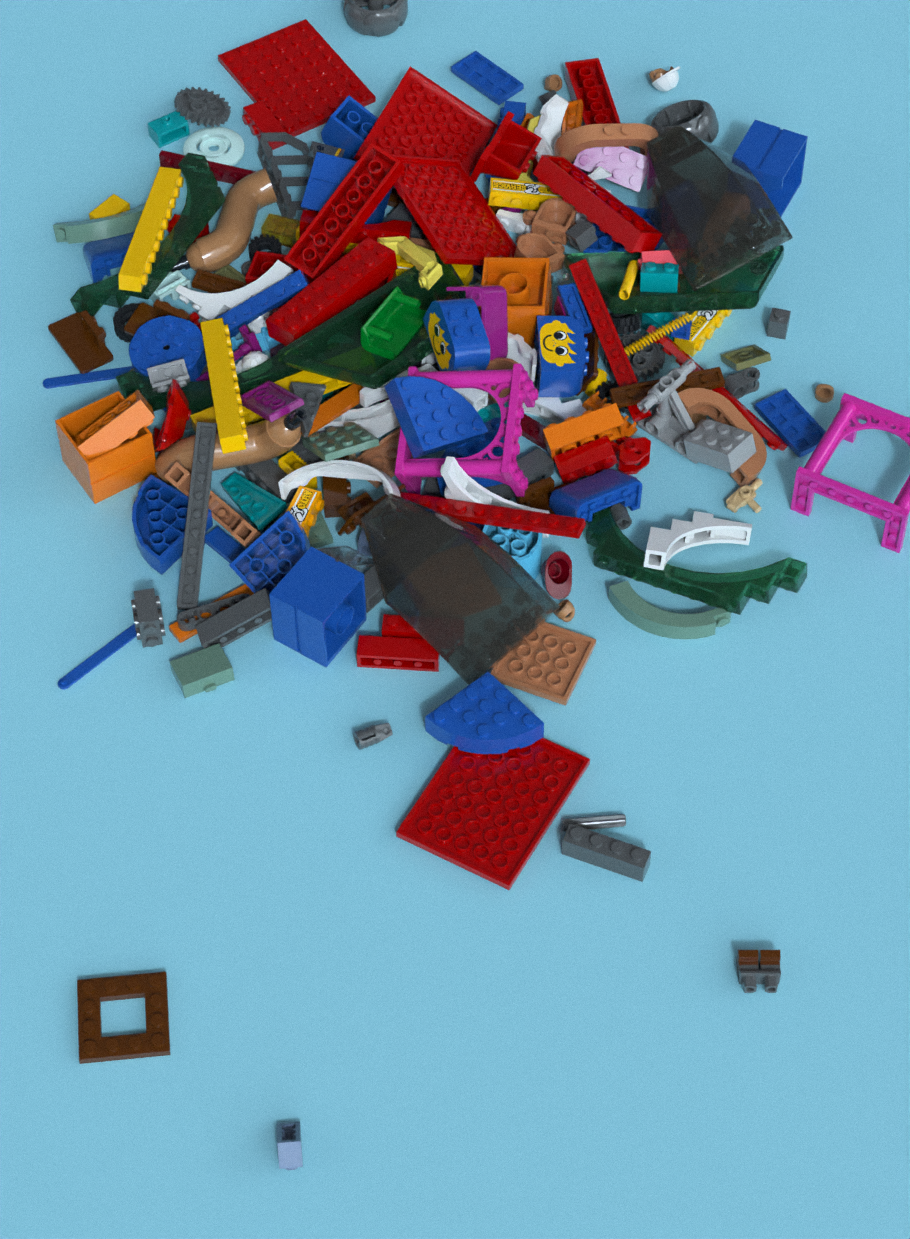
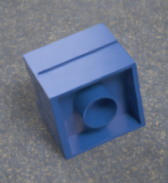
(775, 160)
(325, 178)
(318, 606)

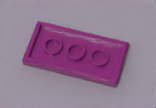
(271, 401)

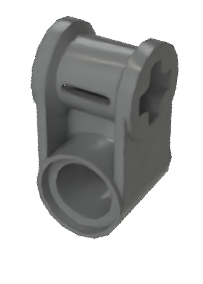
(742, 384)

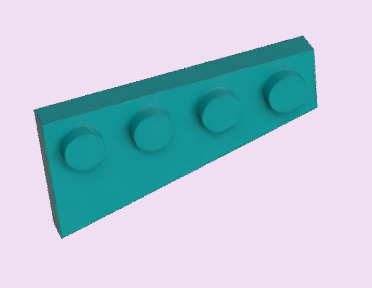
(253, 501)

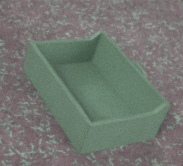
(202, 670)

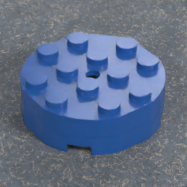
(166, 341)

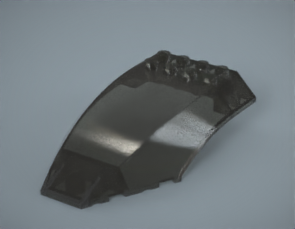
(708, 207)
(453, 584)

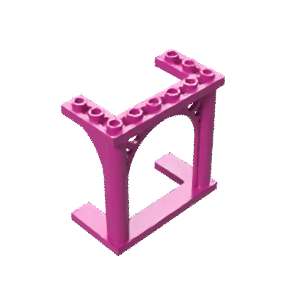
(845, 426)
(496, 468)

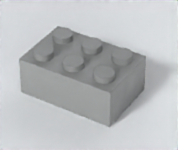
(720, 445)

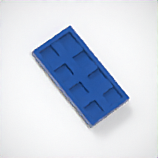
(487, 77)
(791, 422)

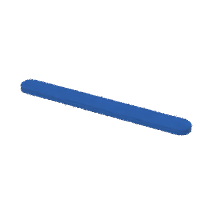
(85, 378)
(97, 658)

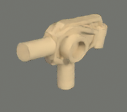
(745, 496)

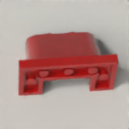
(508, 151)

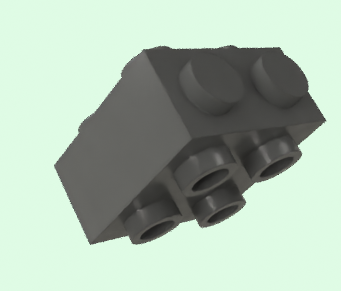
(148, 617)

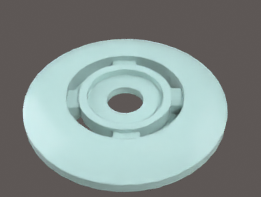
(218, 137)

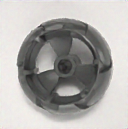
(375, 20)
(692, 115)

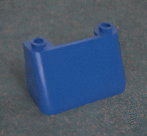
(106, 255)
(596, 493)

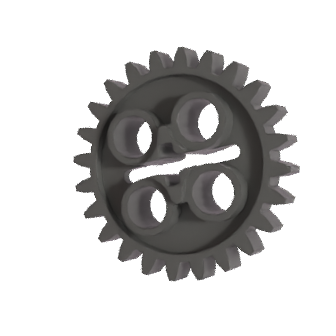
(202, 106)
(645, 361)

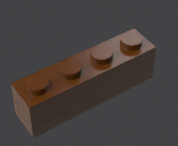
(335, 493)

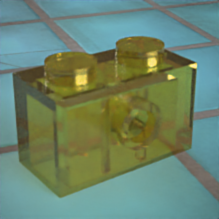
(281, 228)

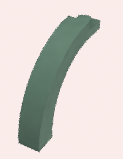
(98, 228)
(662, 622)

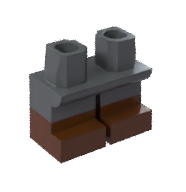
(767, 973)

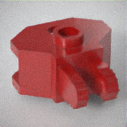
(631, 452)

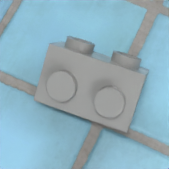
(162, 375)

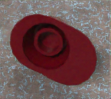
(557, 574)

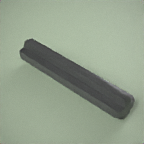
(596, 822)

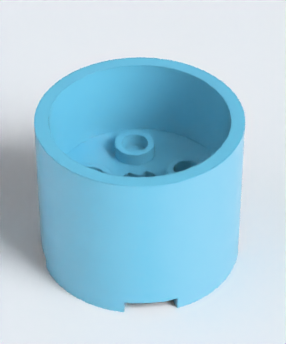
(520, 545)

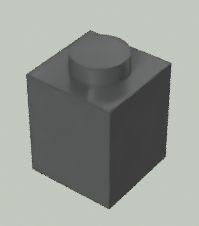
(581, 235)
(778, 323)

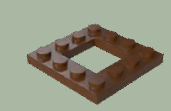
(149, 1044)

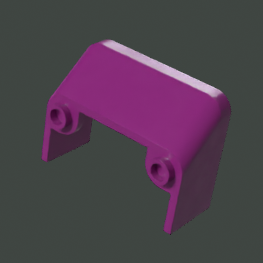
(493, 314)

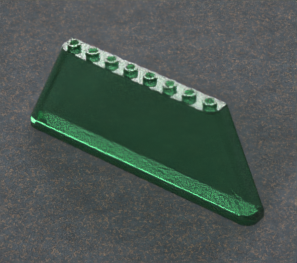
(735, 290)
(336, 345)

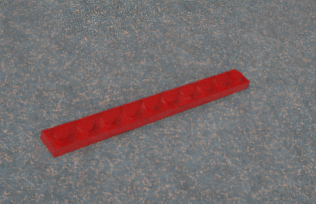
(606, 331)
(670, 348)
(502, 516)

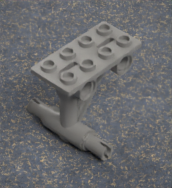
(669, 418)

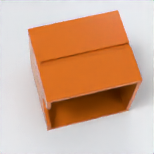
(527, 290)
(114, 469)

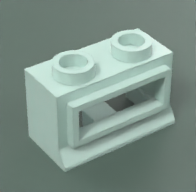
(169, 285)

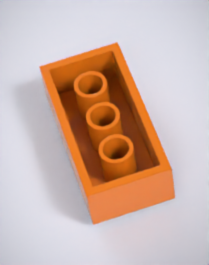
(116, 426)
(584, 429)

